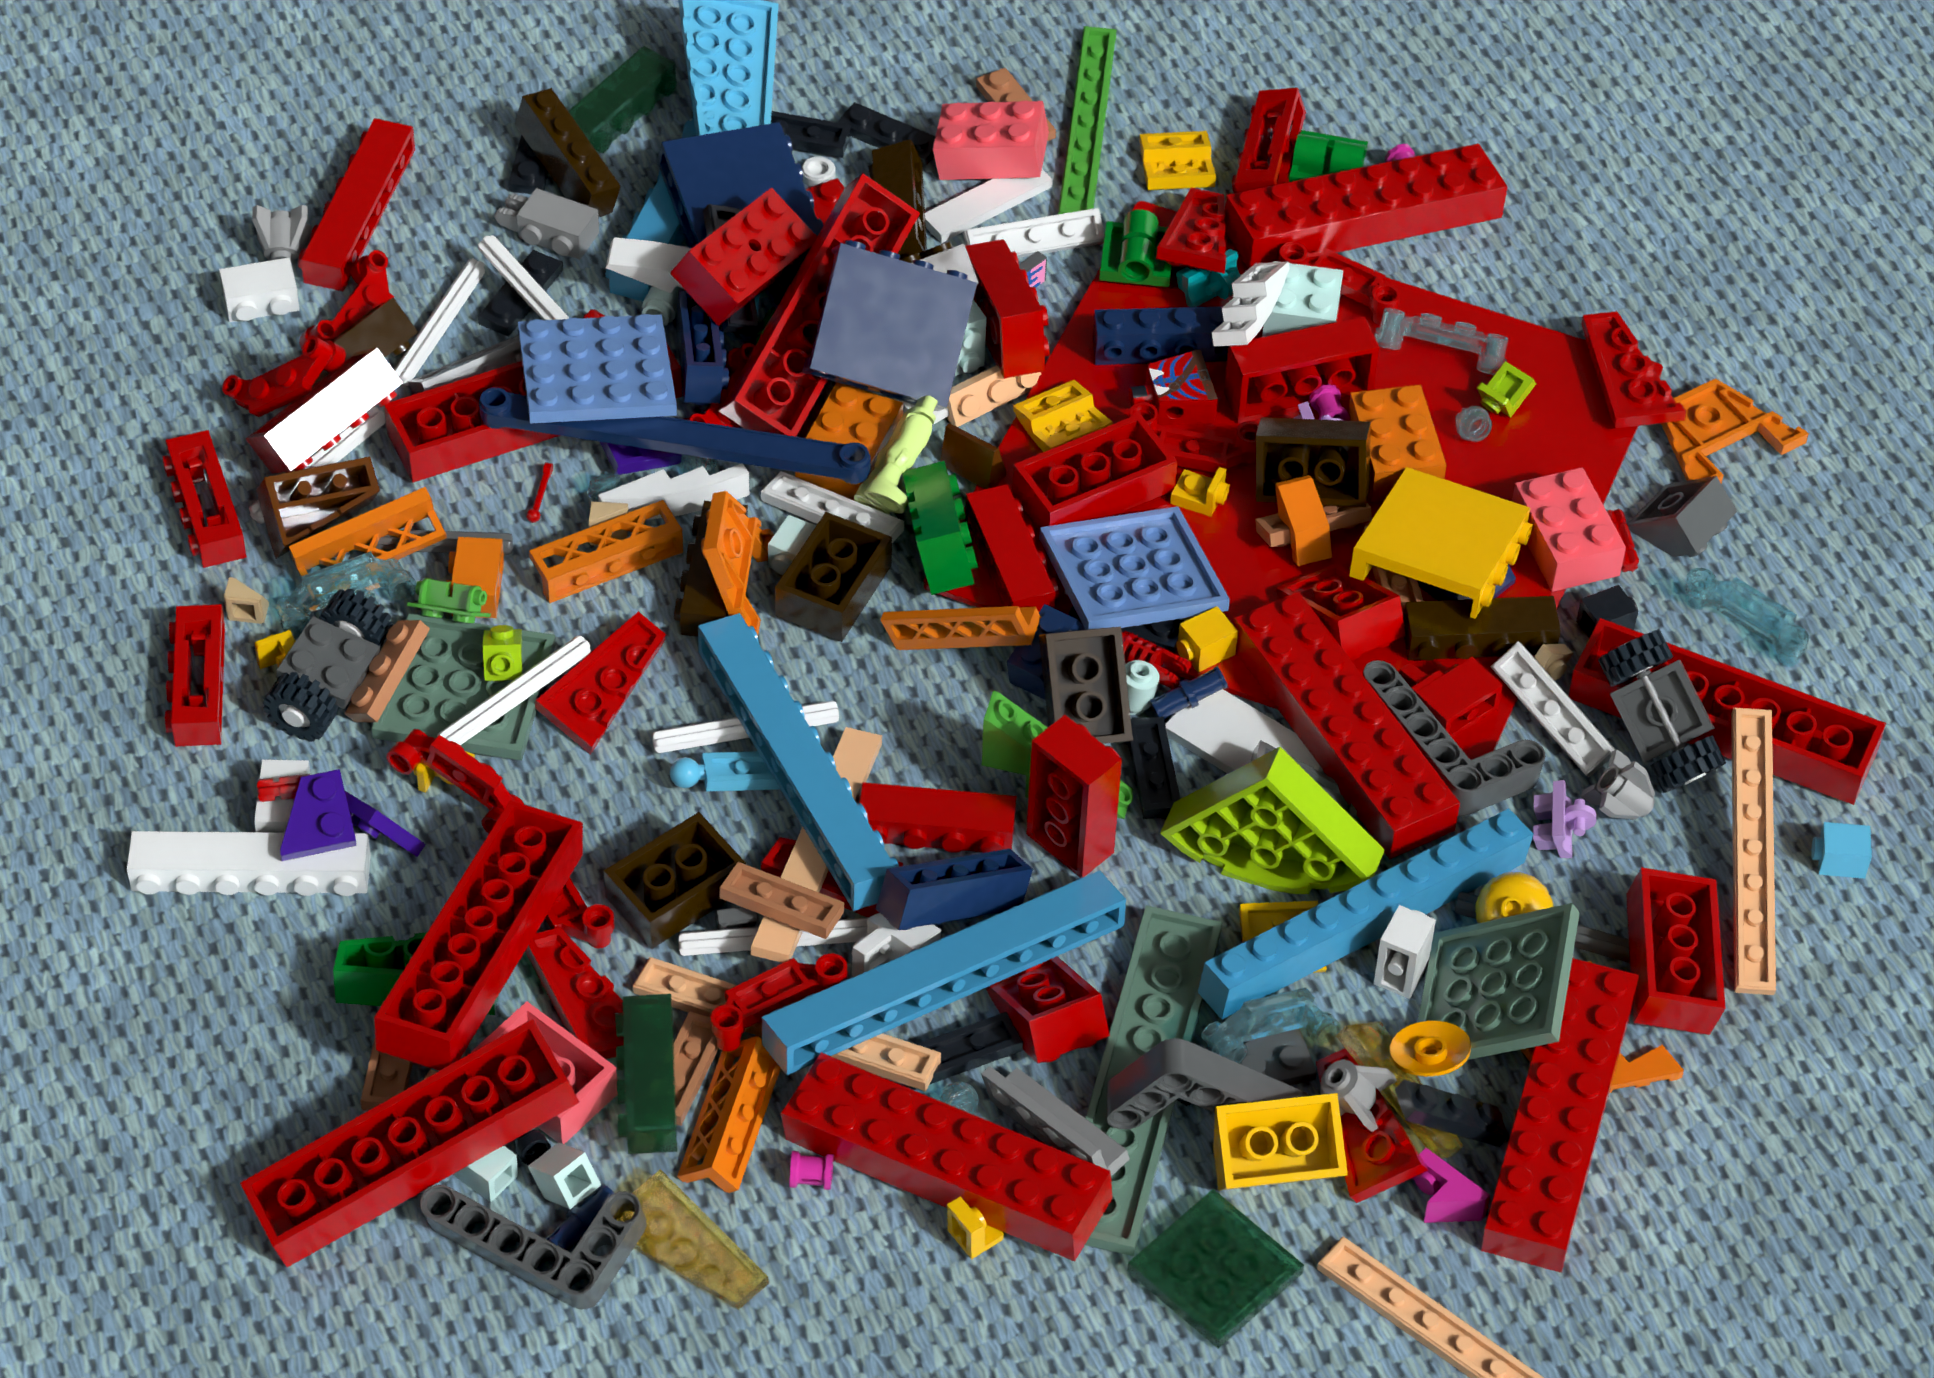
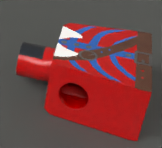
(1179, 390)

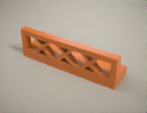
(370, 528)
(612, 556)
(961, 627)
(738, 1116)

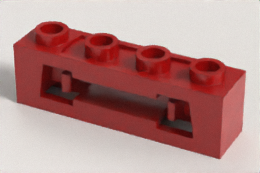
(1276, 112)
(185, 461)
(189, 718)

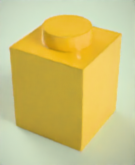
(1207, 639)

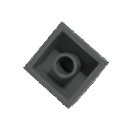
(1684, 516)

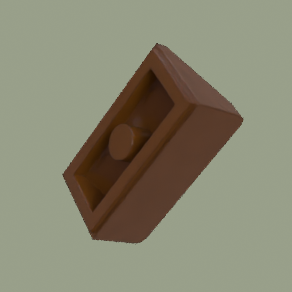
(972, 457)

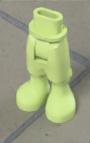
(899, 454)

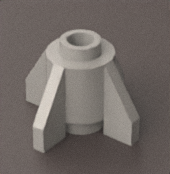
(282, 232)
(1622, 789)
(1356, 1088)

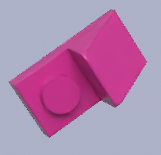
(1454, 1195)

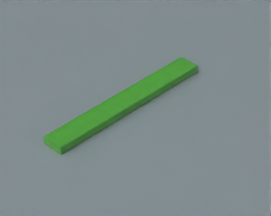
(1087, 120)

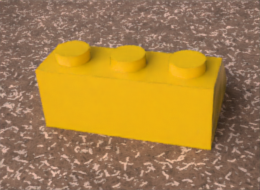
(1278, 1142)

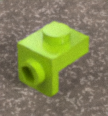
(1506, 390)
(502, 653)

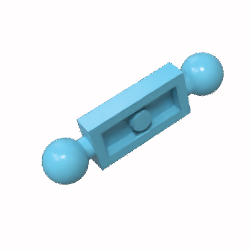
(724, 772)

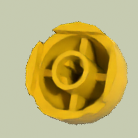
(1510, 896)

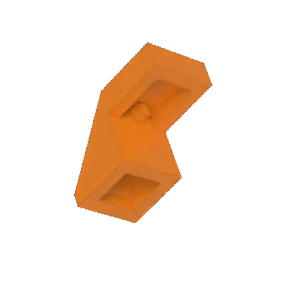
(1304, 515)

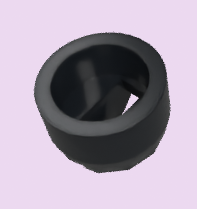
(531, 1142)

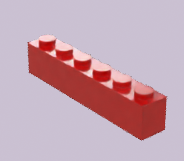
(357, 204)

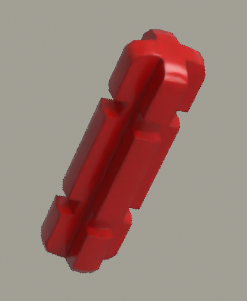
(1630, 557)
(285, 787)

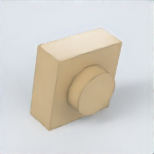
(1554, 659)

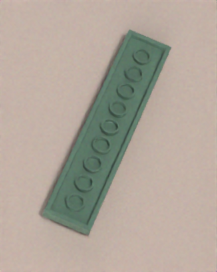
(1154, 1005)

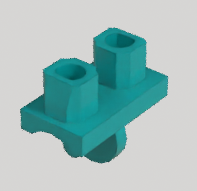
(1204, 284)

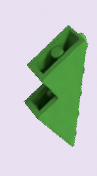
(1009, 739)

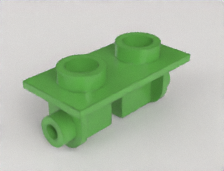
(464, 603)

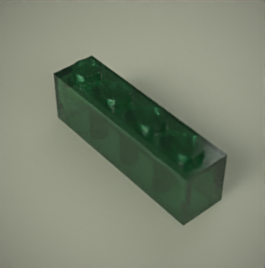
(624, 97)
(649, 1074)

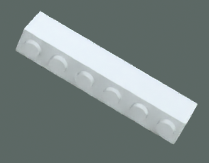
(241, 864)

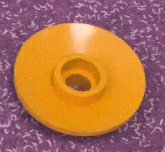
(1430, 1048)

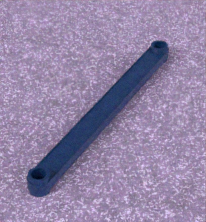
(691, 438)

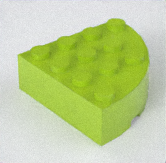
(1274, 829)

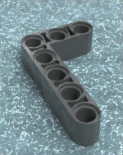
(1473, 782)
(1190, 1073)
(534, 1249)

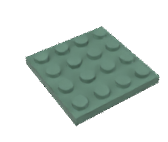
(450, 681)
(1503, 979)

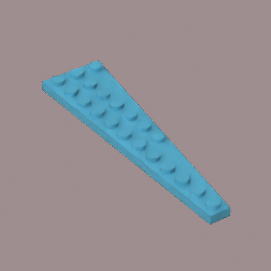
(729, 63)

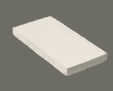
(1229, 730)

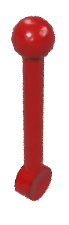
(533, 515)

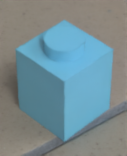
(1843, 850)

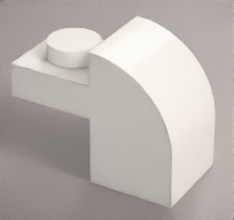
(888, 943)

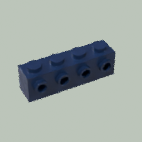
(1155, 334)
(700, 353)
(953, 889)

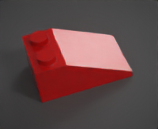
(1353, 610)
(1051, 1009)

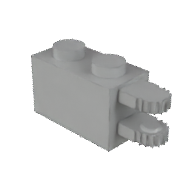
(551, 222)

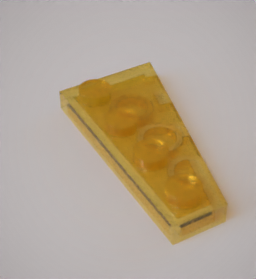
(1370, 1047)
(692, 1244)

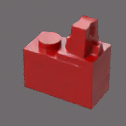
(1458, 696)

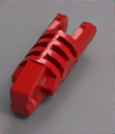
(1144, 650)

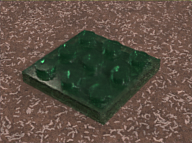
(1215, 1268)

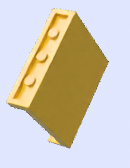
(1444, 536)

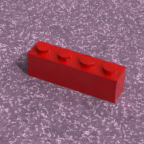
(1009, 548)
(940, 817)

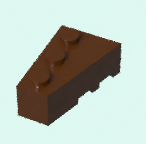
(314, 499)

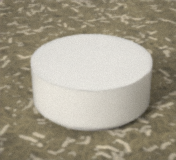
(817, 171)

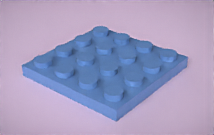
(596, 368)
(1133, 569)

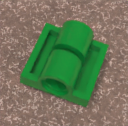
(1325, 154)
(1132, 251)

